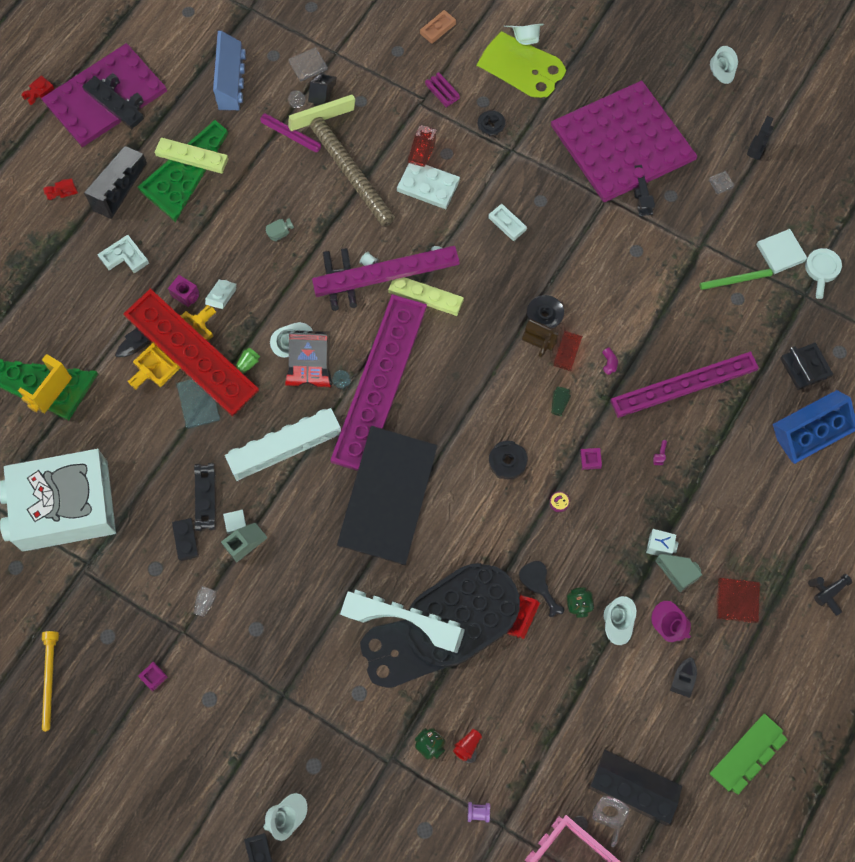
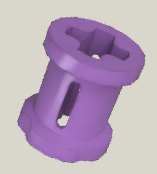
(478, 812)

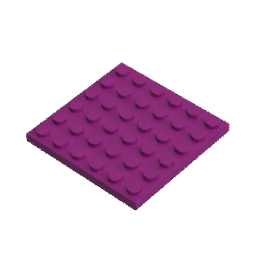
(622, 133)

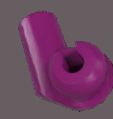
(612, 361)

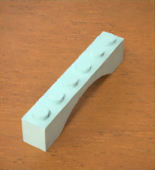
(442, 634)

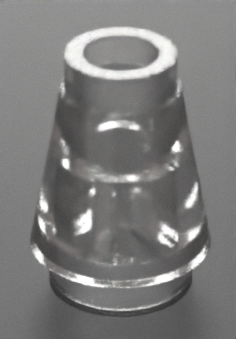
(204, 600)

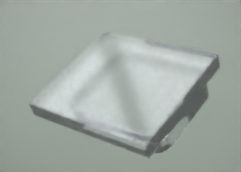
(308, 64)

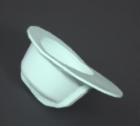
(527, 34)
(724, 64)
(280, 338)
(620, 620)
(286, 817)

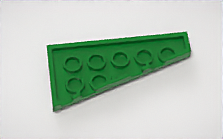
(175, 181)
(30, 376)

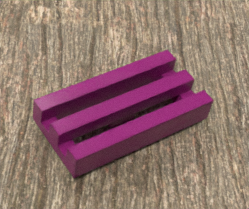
(438, 80)

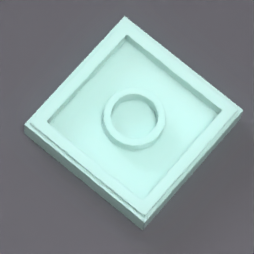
(781, 251)

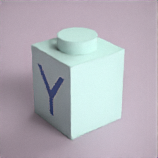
(661, 543)

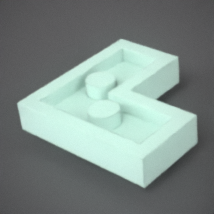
(122, 251)

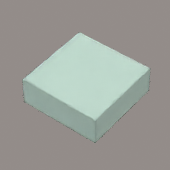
(234, 521)

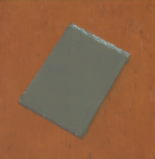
(196, 404)

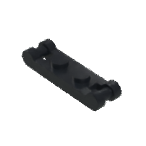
(205, 497)

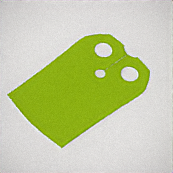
(515, 64)

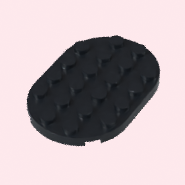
(478, 599)

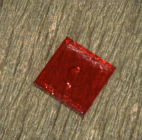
(738, 600)

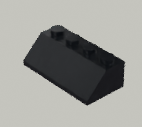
(636, 787)

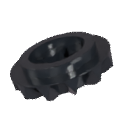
(493, 116)

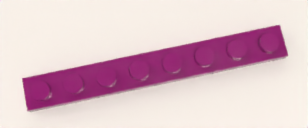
(385, 271)
(684, 384)

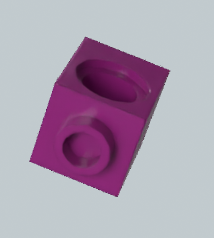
(181, 284)

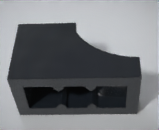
(321, 89)

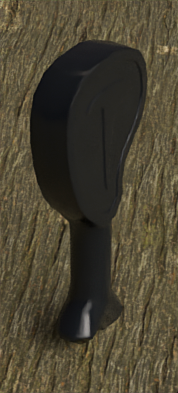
(533, 578)

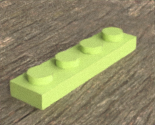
(191, 155)
(426, 294)

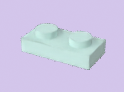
(507, 222)
(220, 294)

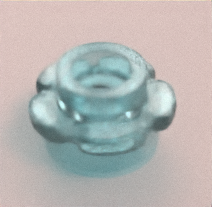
(337, 376)

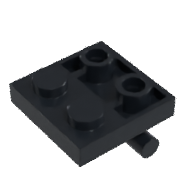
(806, 366)

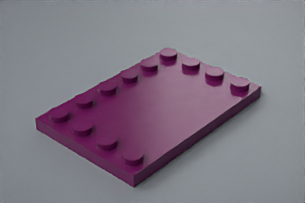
(84, 115)

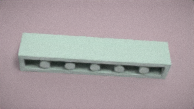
(283, 444)

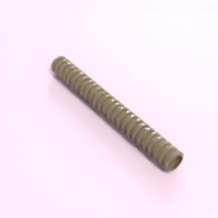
(352, 172)

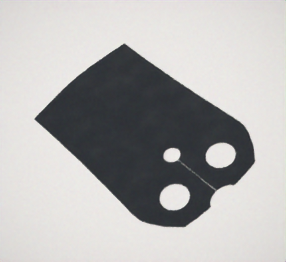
(401, 668)

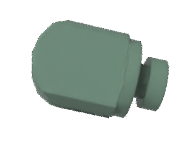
(279, 229)

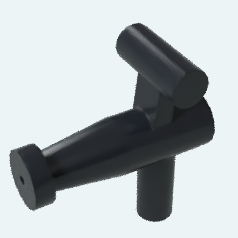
(827, 593)

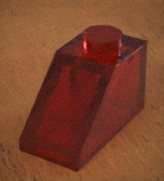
(422, 145)

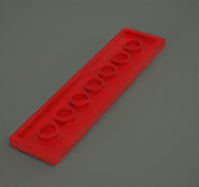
(191, 352)

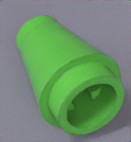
(247, 360)

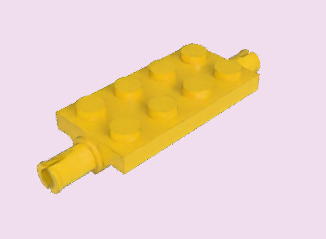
(156, 365)

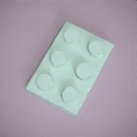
(428, 184)

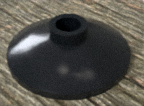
(548, 305)

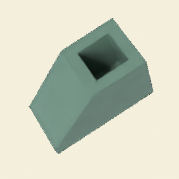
(243, 541)

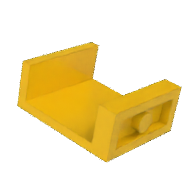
(50, 387)

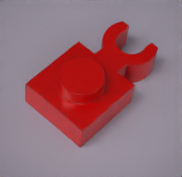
(38, 88)
(63, 189)

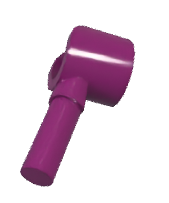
(659, 459)

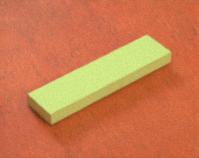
(325, 111)

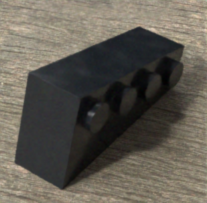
(115, 182)

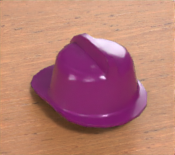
(671, 622)

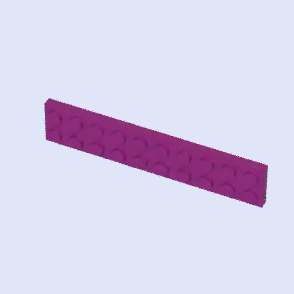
(379, 379)

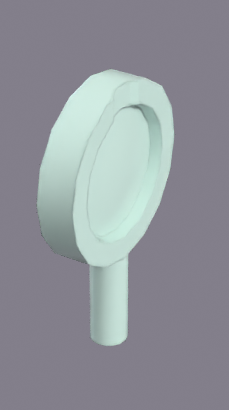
(823, 267)

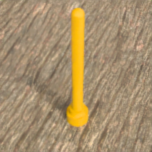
(49, 639)

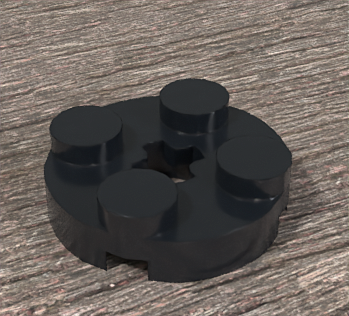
(504, 470)

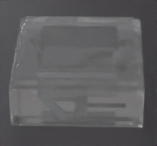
(721, 182)

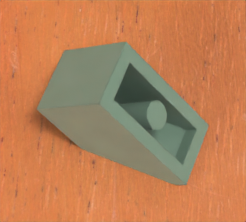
(679, 570)

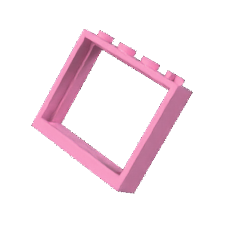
(558, 826)

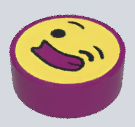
(559, 501)

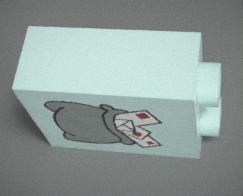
(57, 500)

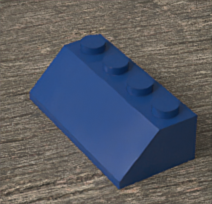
(816, 426)

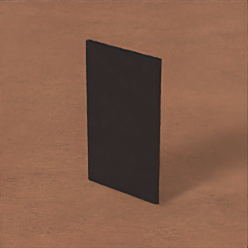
(387, 495)

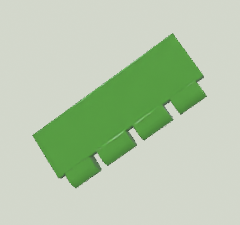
(743, 756)

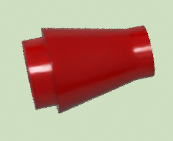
(466, 746)

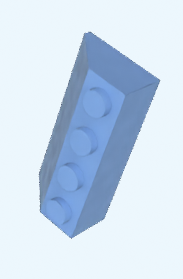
(229, 72)

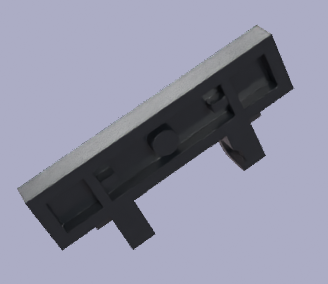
(104, 94)

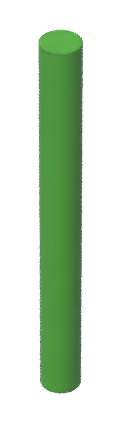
(736, 279)

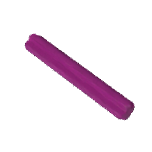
(294, 135)

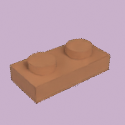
(438, 26)

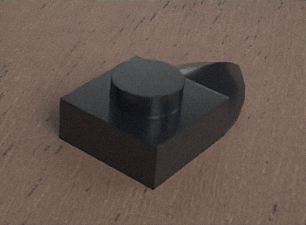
(133, 343)
(685, 678)

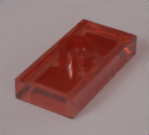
(567, 351)

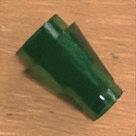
(560, 400)

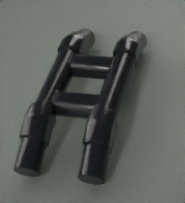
(329, 270)

